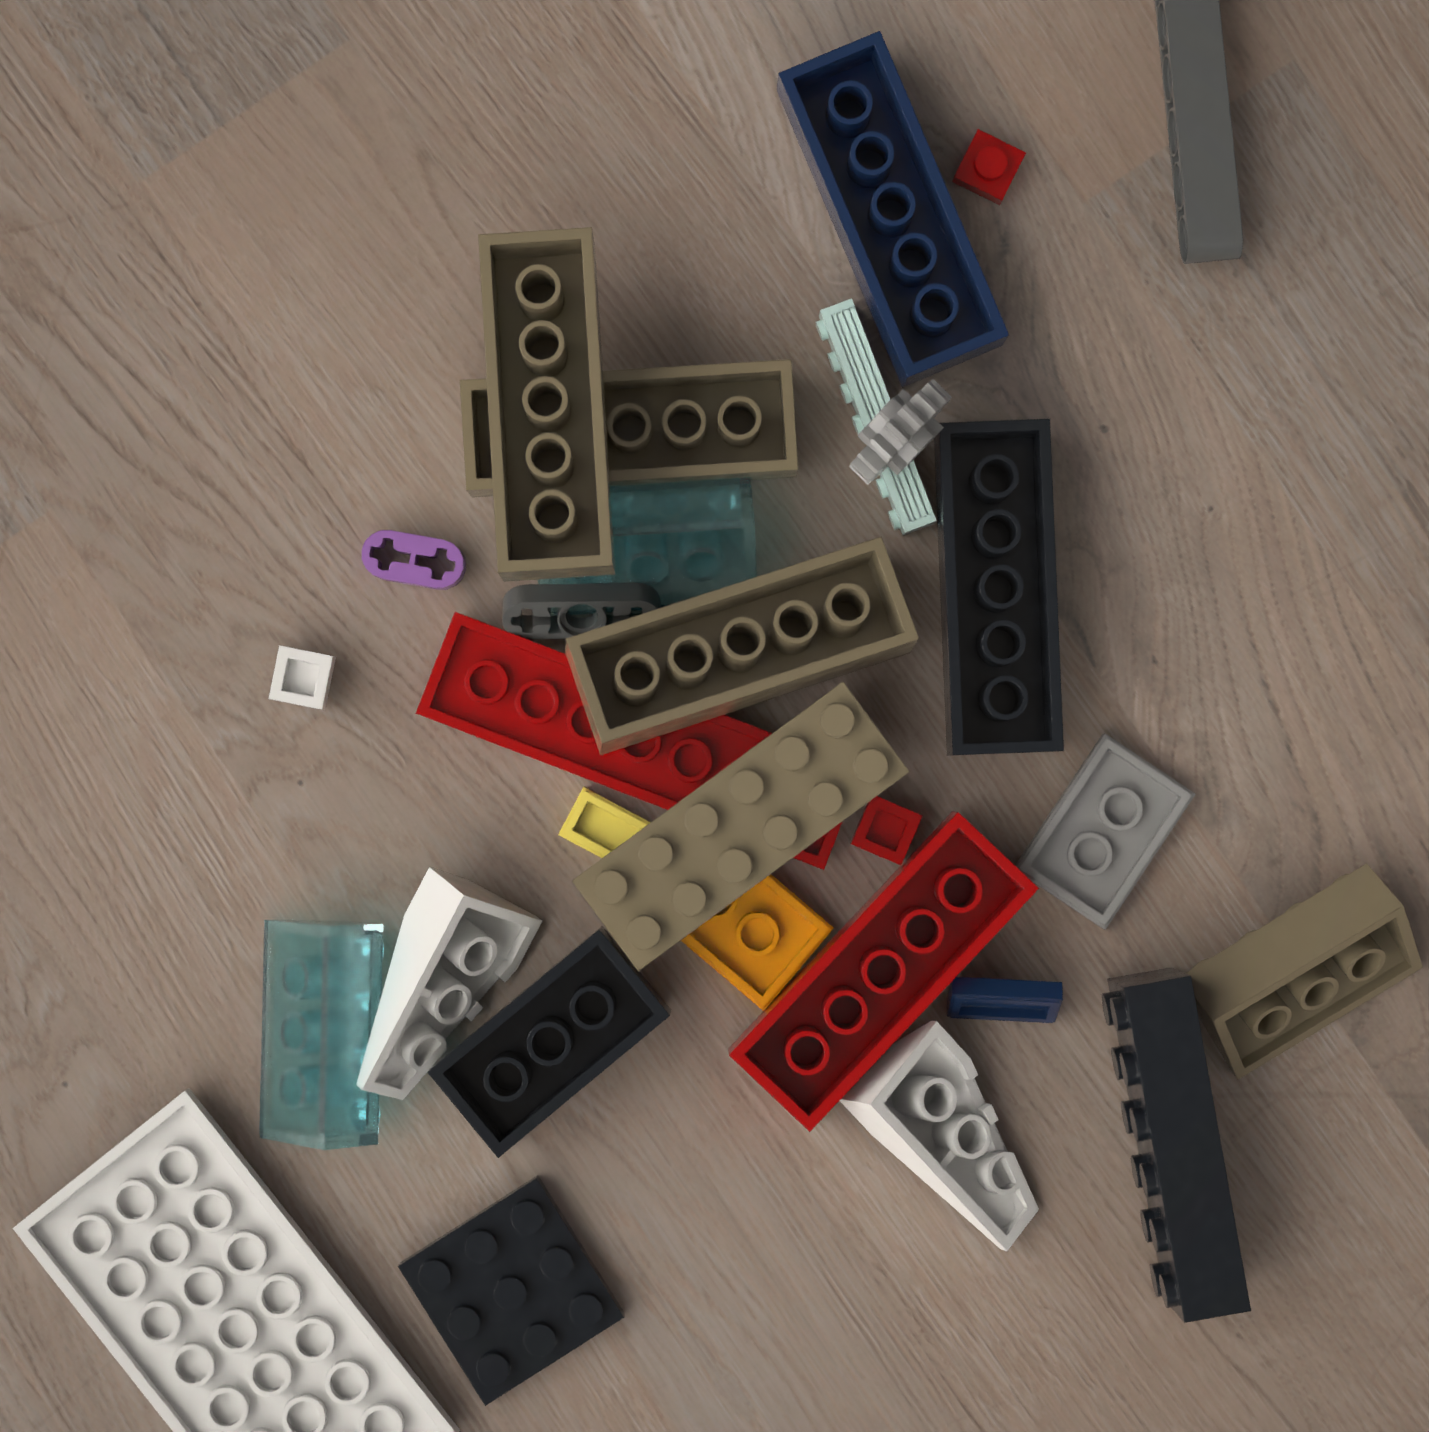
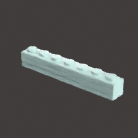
(868, 395)

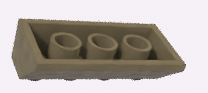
(1304, 970)

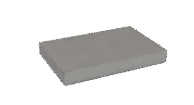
(1104, 831)

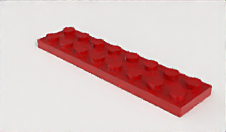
(530, 704)

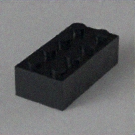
(549, 1042)

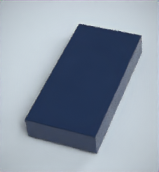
(1004, 999)

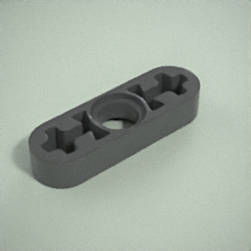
(564, 596)

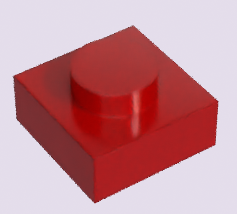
(988, 166)
(886, 830)

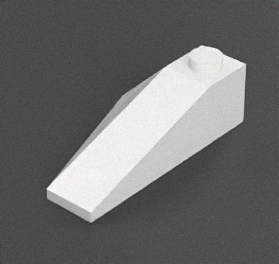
(444, 961)
(935, 1121)

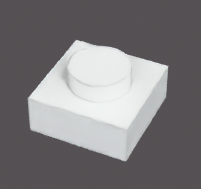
(302, 677)

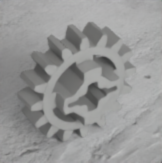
(900, 431)

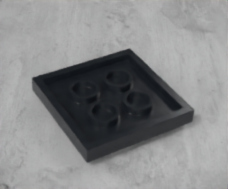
(511, 1290)

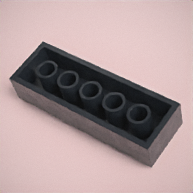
(998, 587)
(1177, 1144)

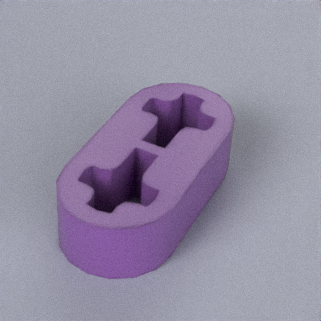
(414, 546)

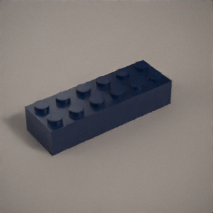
(891, 209)

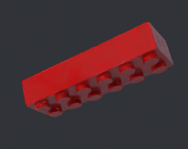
(882, 970)

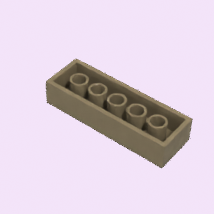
(546, 404)
(672, 424)
(740, 645)
(740, 826)

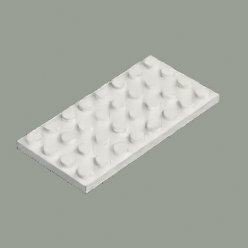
(219, 1291)

